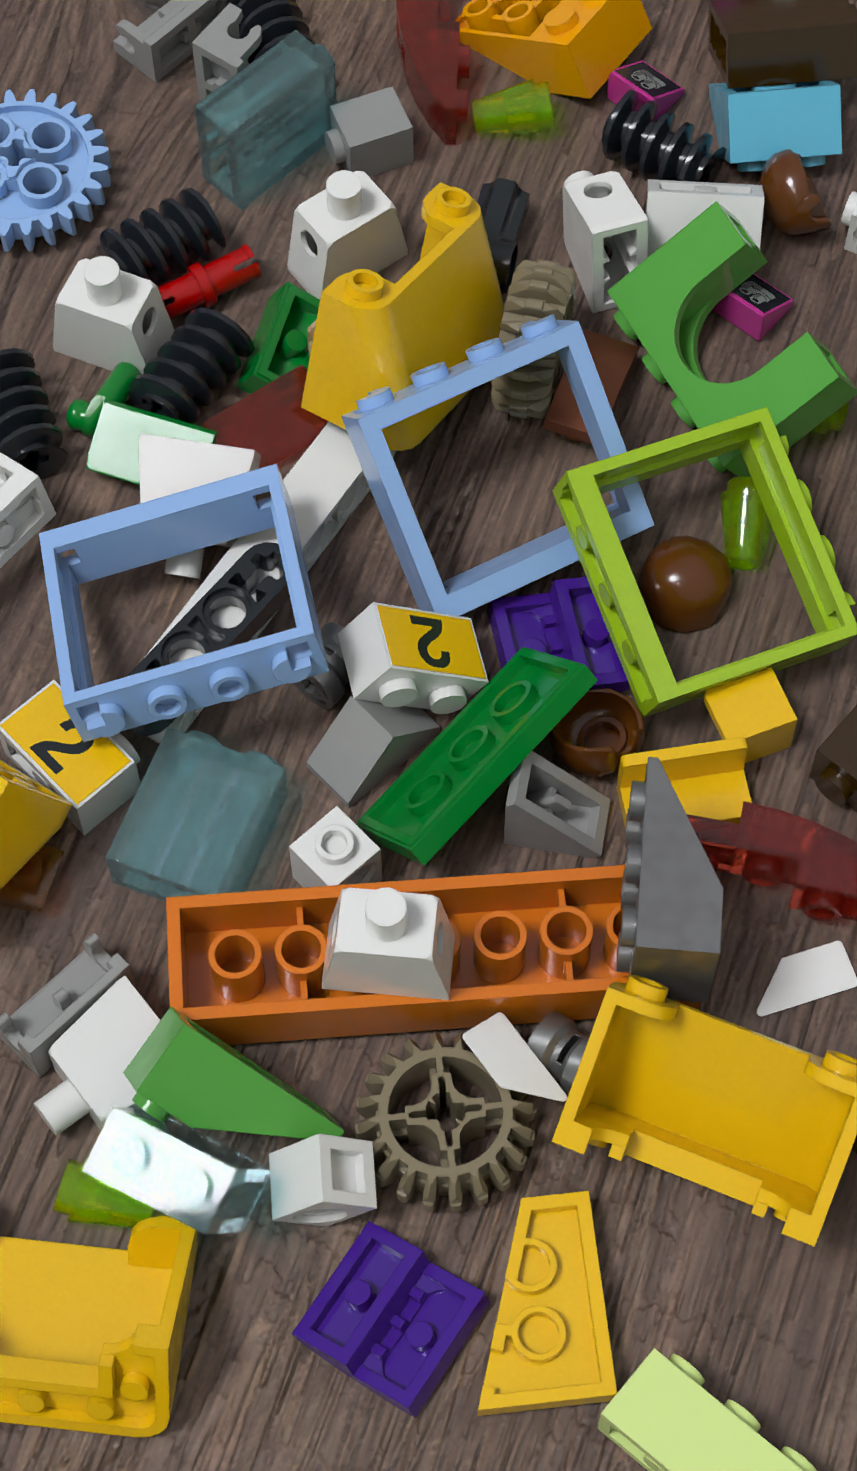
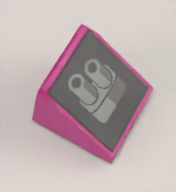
(648, 82)
(754, 306)

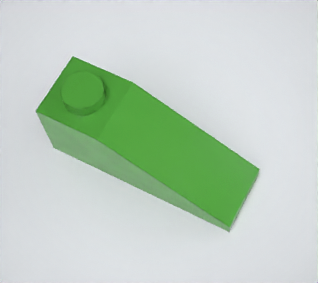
(216, 1087)

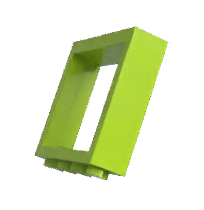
(616, 590)

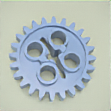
(48, 168)

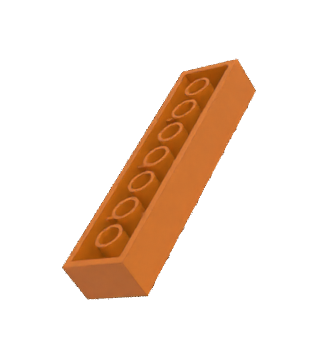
(521, 948)

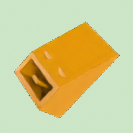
(556, 40)

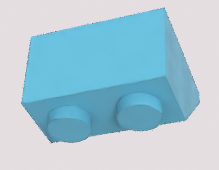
(775, 118)

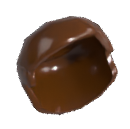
(791, 196)
(685, 583)
(598, 732)

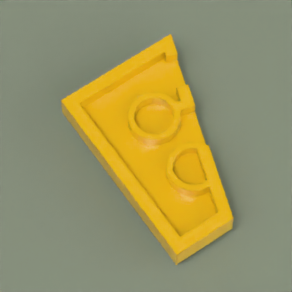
(552, 1313)

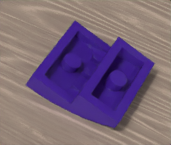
(558, 624)
(391, 1319)

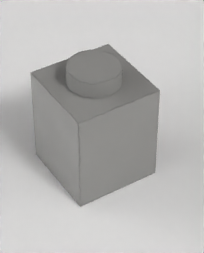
(370, 133)

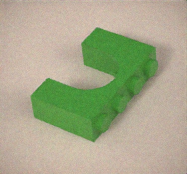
(665, 309)

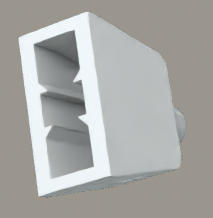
(596, 214)
(343, 231)
(109, 316)
(179, 465)
(389, 944)
(94, 1056)

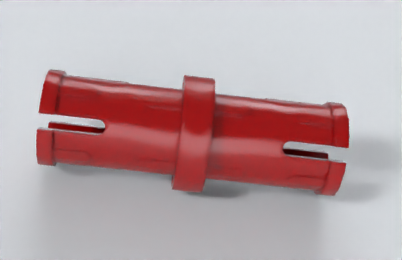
(208, 282)

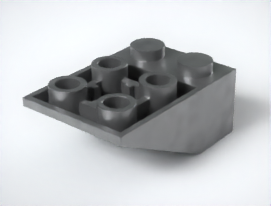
(668, 894)

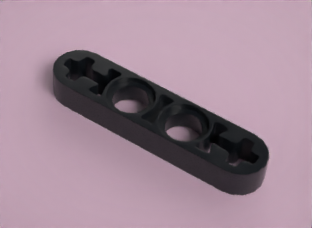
(233, 588)

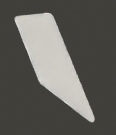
(808, 977)
(511, 1059)

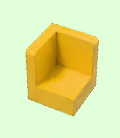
(754, 710)

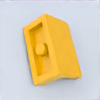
(704, 776)

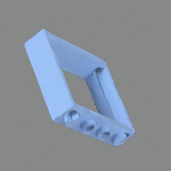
(438, 384)
(158, 532)

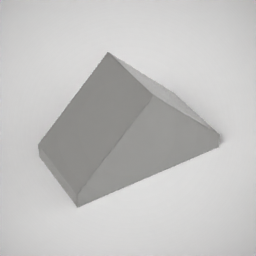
(367, 746)
(554, 810)

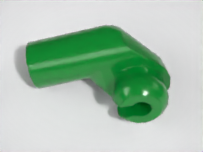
(85, 415)

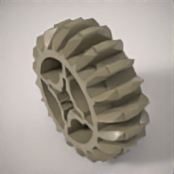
(535, 293)
(421, 1128)

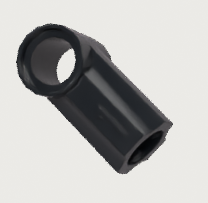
(503, 212)

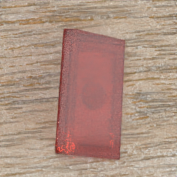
(270, 420)

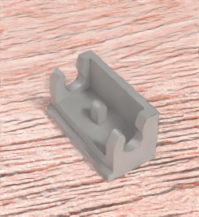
(165, 36)
(221, 52)
(61, 1003)

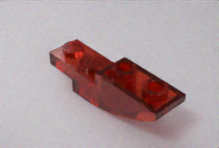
(434, 63)
(787, 849)

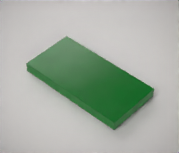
(475, 753)

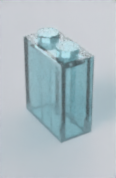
(266, 119)
(197, 819)
(177, 1171)

